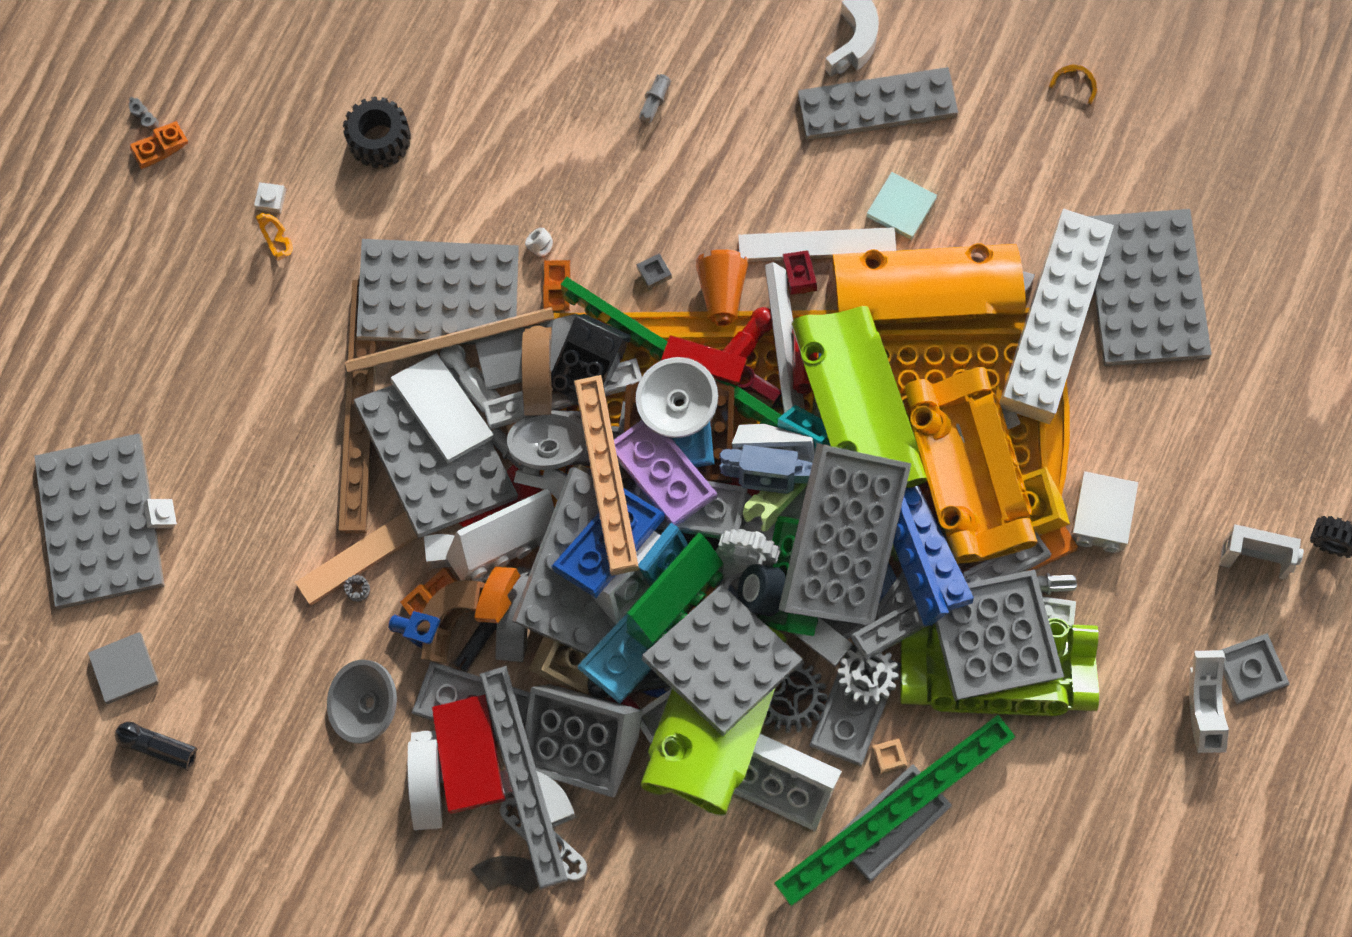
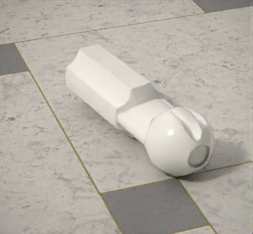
(470, 377)

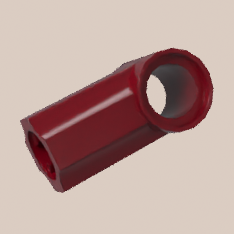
(760, 388)

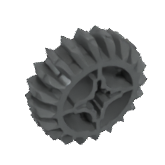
(801, 693)

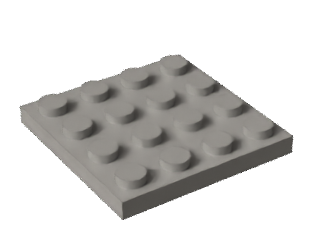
(999, 638)
(721, 659)

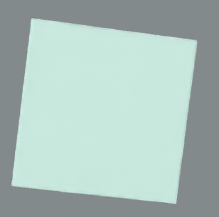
(901, 205)

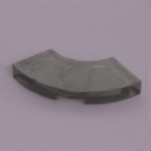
(507, 871)

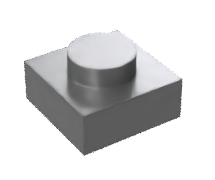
(654, 271)

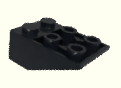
(587, 352)

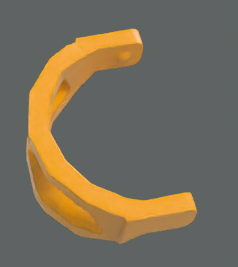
(1071, 68)
(263, 220)

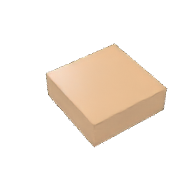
(889, 756)

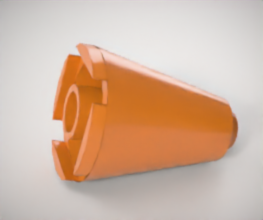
(722, 283)

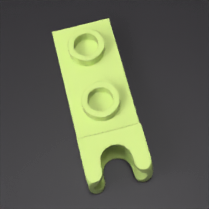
(769, 505)

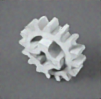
(748, 548)
(855, 678)

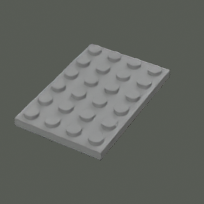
(433, 288)
(1151, 290)
(427, 486)
(98, 521)
(844, 535)
(551, 602)

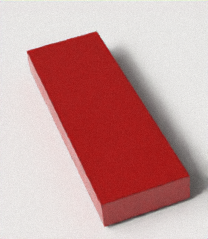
(719, 363)

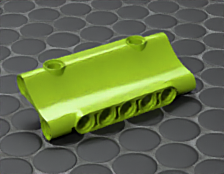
(857, 387)

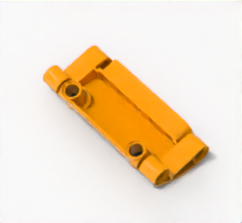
(931, 283)
(975, 476)

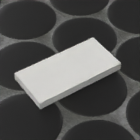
(442, 408)

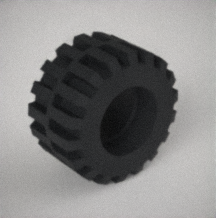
(374, 114)

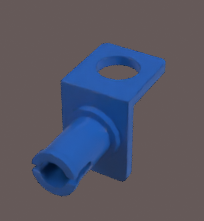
(409, 627)

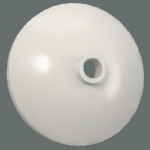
(669, 382)

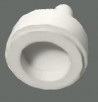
(537, 240)

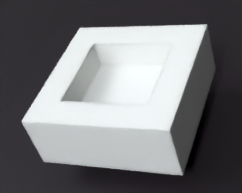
(270, 197)
(159, 513)

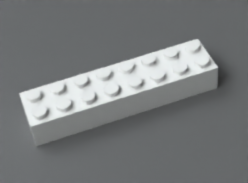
(1056, 316)

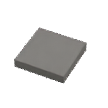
(123, 668)
(1253, 669)

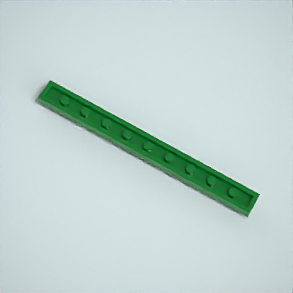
(642, 336)
(894, 810)

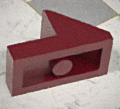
(799, 272)

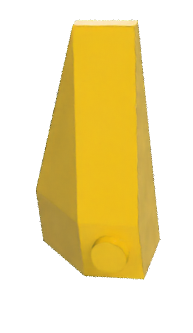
(1045, 501)

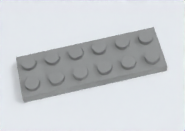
(877, 103)

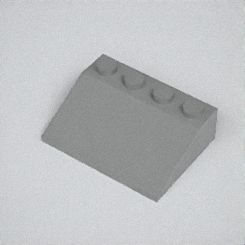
(581, 737)

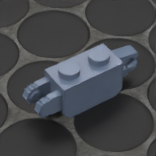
(765, 468)

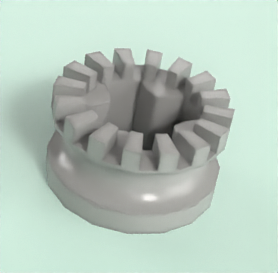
(358, 580)

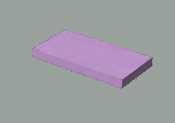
(663, 473)

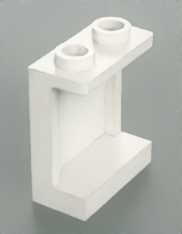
(1104, 512)
(1263, 546)

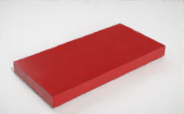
(468, 754)

